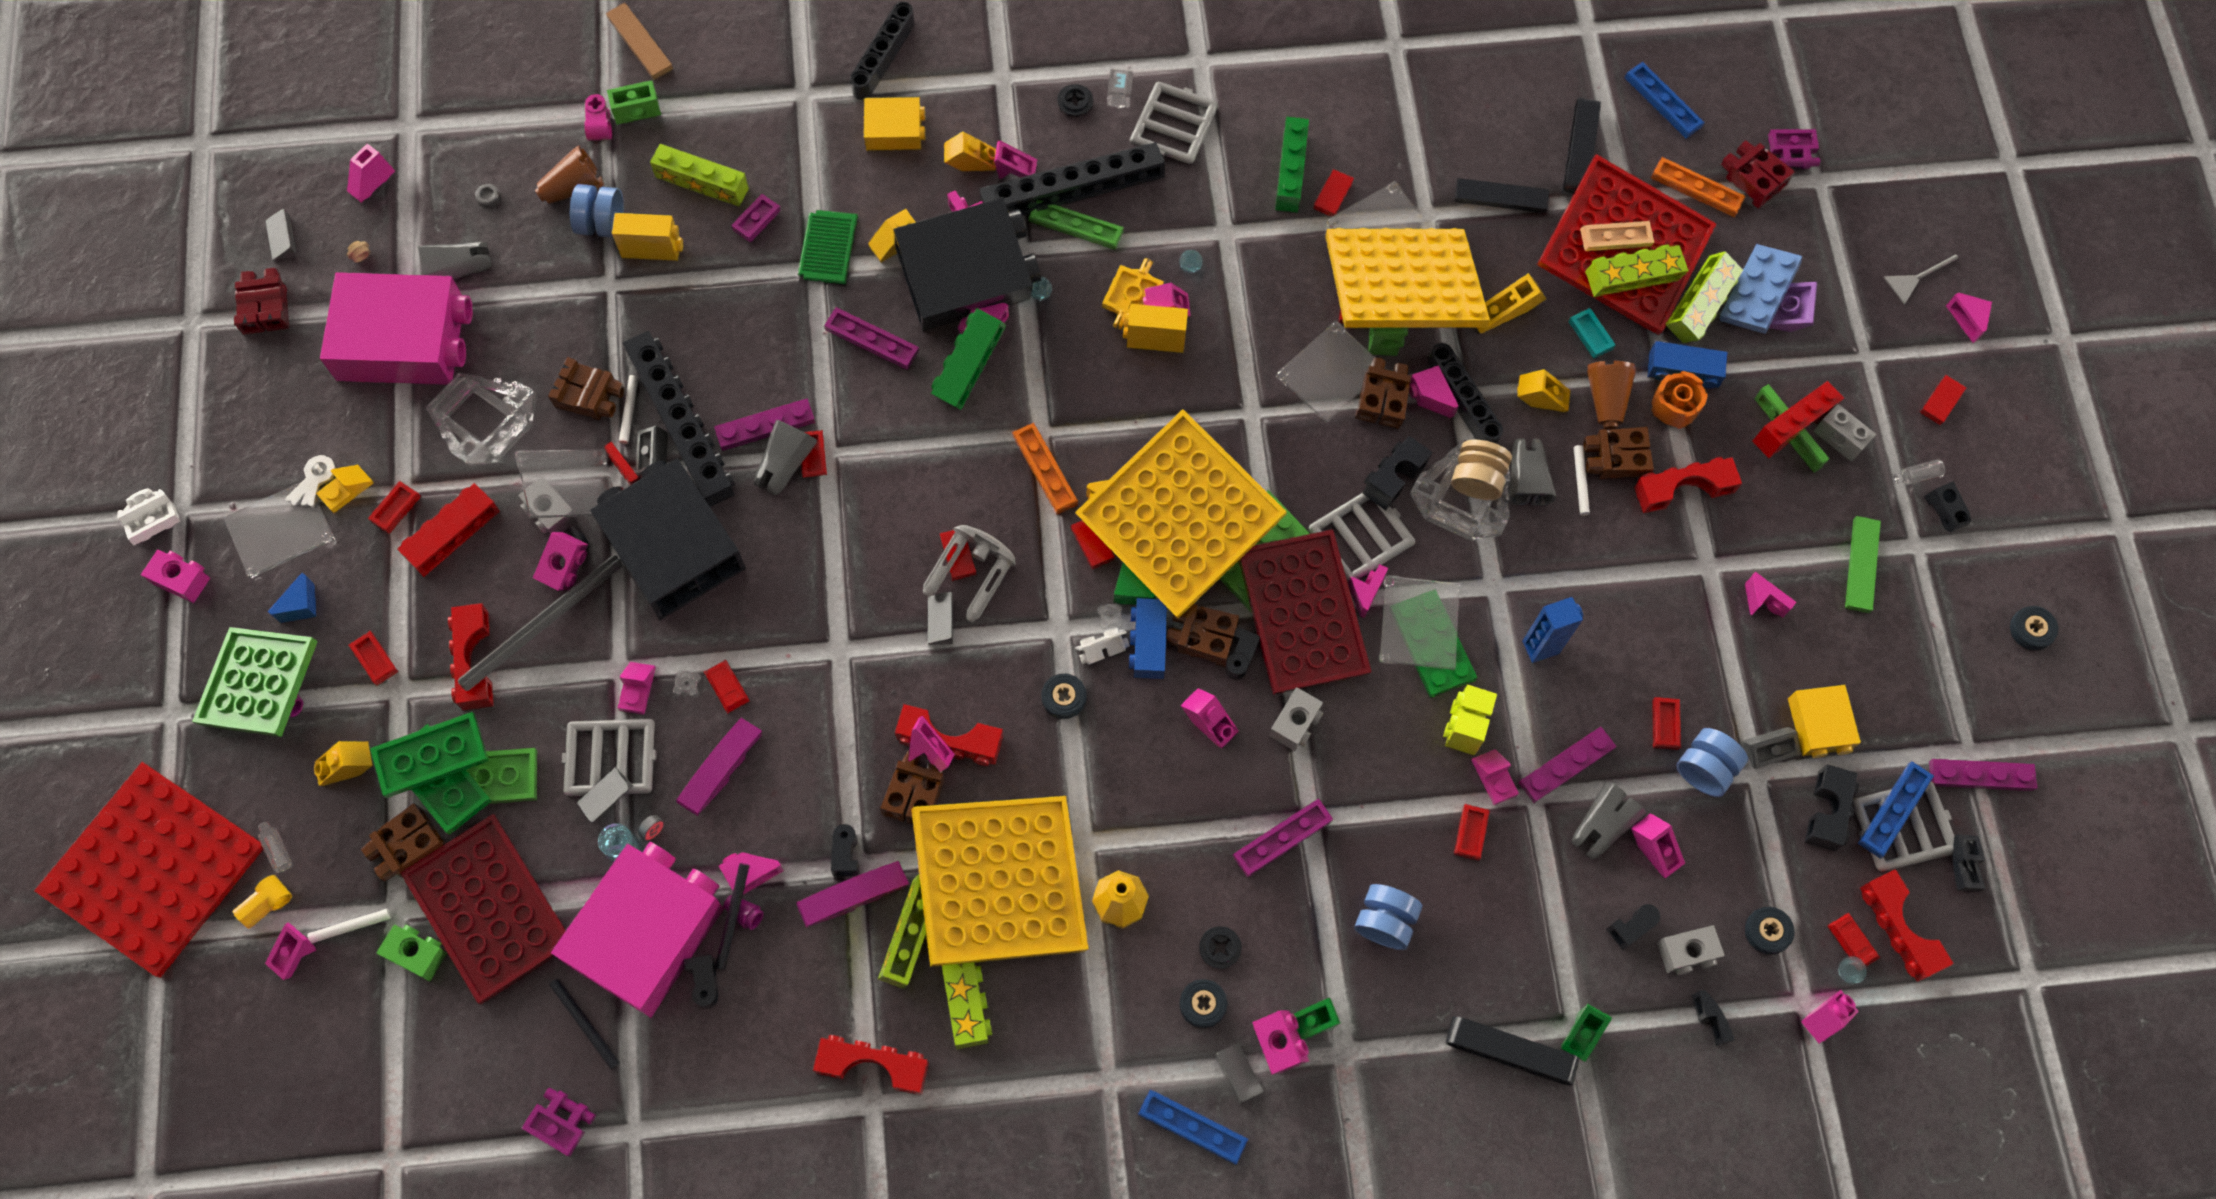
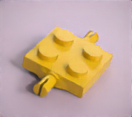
(1127, 289)

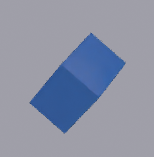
(296, 602)

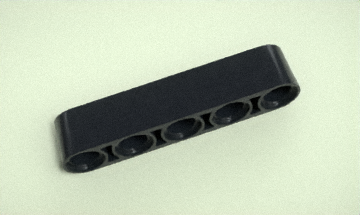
(888, 38)
(1581, 143)
(1465, 385)
(1512, 1051)

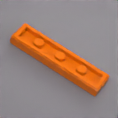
(1698, 187)
(1045, 468)

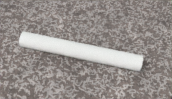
(628, 409)
(1581, 480)
(349, 926)

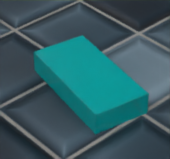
(1591, 333)

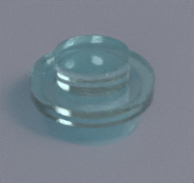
(1190, 261)
(1041, 289)
(1852, 970)

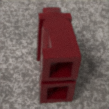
(1757, 172)
(261, 302)

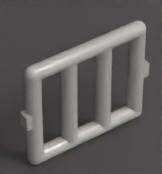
(1195, 140)
(1388, 551)
(597, 729)
(1904, 858)

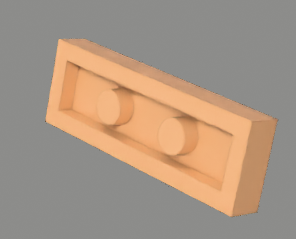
(1617, 236)

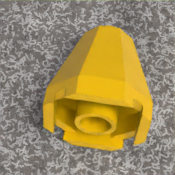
(1120, 899)

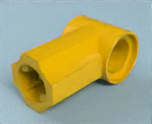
(269, 896)

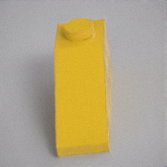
(1513, 302)

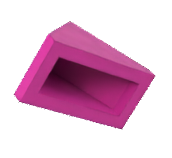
(1971, 314)

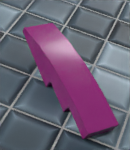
(719, 766)
(852, 894)

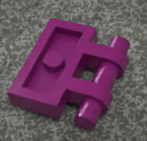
(1795, 142)
(553, 1129)

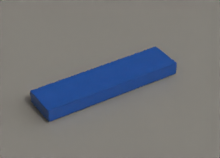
(1664, 100)
(1895, 809)
(1193, 1127)

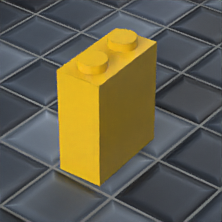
(893, 123)
(647, 236)
(1155, 328)
(1824, 721)

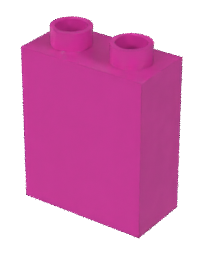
(395, 328)
(640, 927)

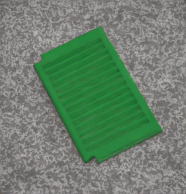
(827, 246)

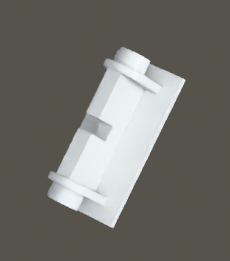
(1093, 648)

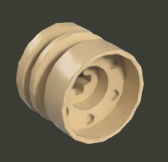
(1481, 469)

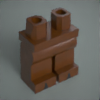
(1386, 385)
(585, 390)
(1619, 453)
(1205, 633)
(911, 782)
(402, 842)

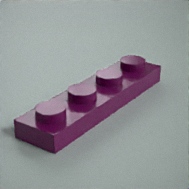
(871, 338)
(761, 424)
(1567, 764)
(1983, 774)
(1282, 837)

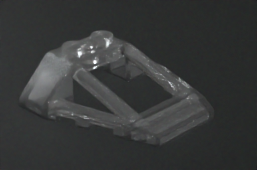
(518, 409)
(1430, 495)

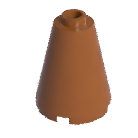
(564, 176)
(1611, 390)

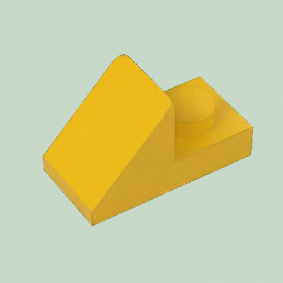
(347, 485)

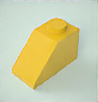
(883, 241)
(1543, 391)

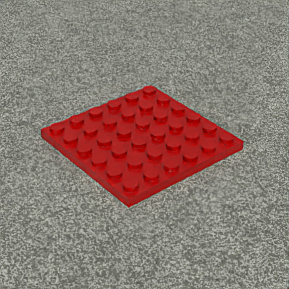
(1616, 196)
(150, 869)

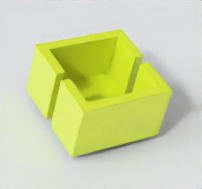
(1468, 720)

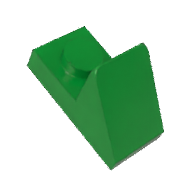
(1317, 1019)
(1586, 1032)

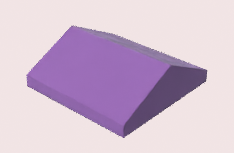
(1796, 308)

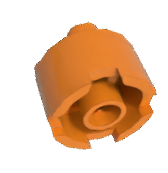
(1679, 399)

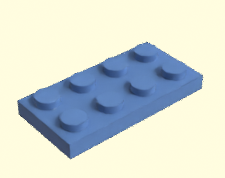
(1760, 288)

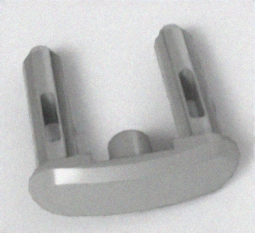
(985, 545)

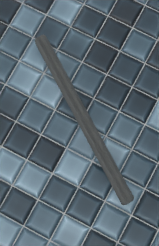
(539, 623)

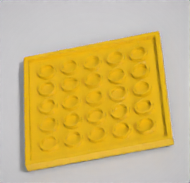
(1406, 278)
(1181, 513)
(998, 880)

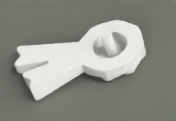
(317, 473)

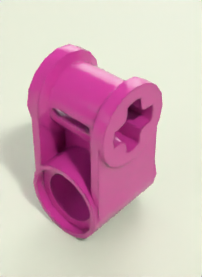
(597, 119)

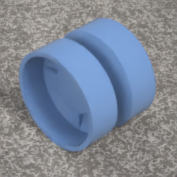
(594, 210)
(1712, 762)
(1388, 916)

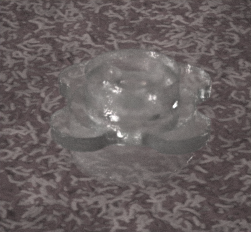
(1113, 609)
(681, 678)

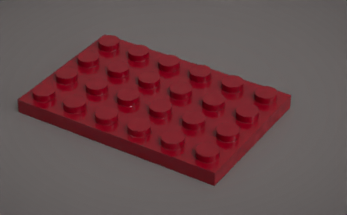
(1303, 612)
(485, 908)

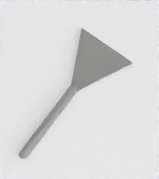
(1905, 285)

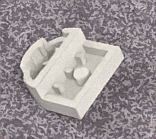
(147, 515)

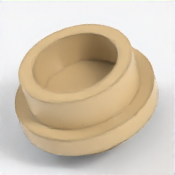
(358, 251)

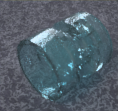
(614, 839)

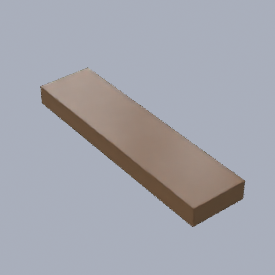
(639, 41)

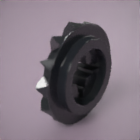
(1083, 96)
(1220, 934)

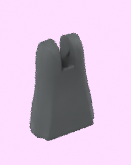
(454, 259)
(783, 455)
(1530, 475)
(1607, 819)

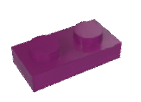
(756, 218)

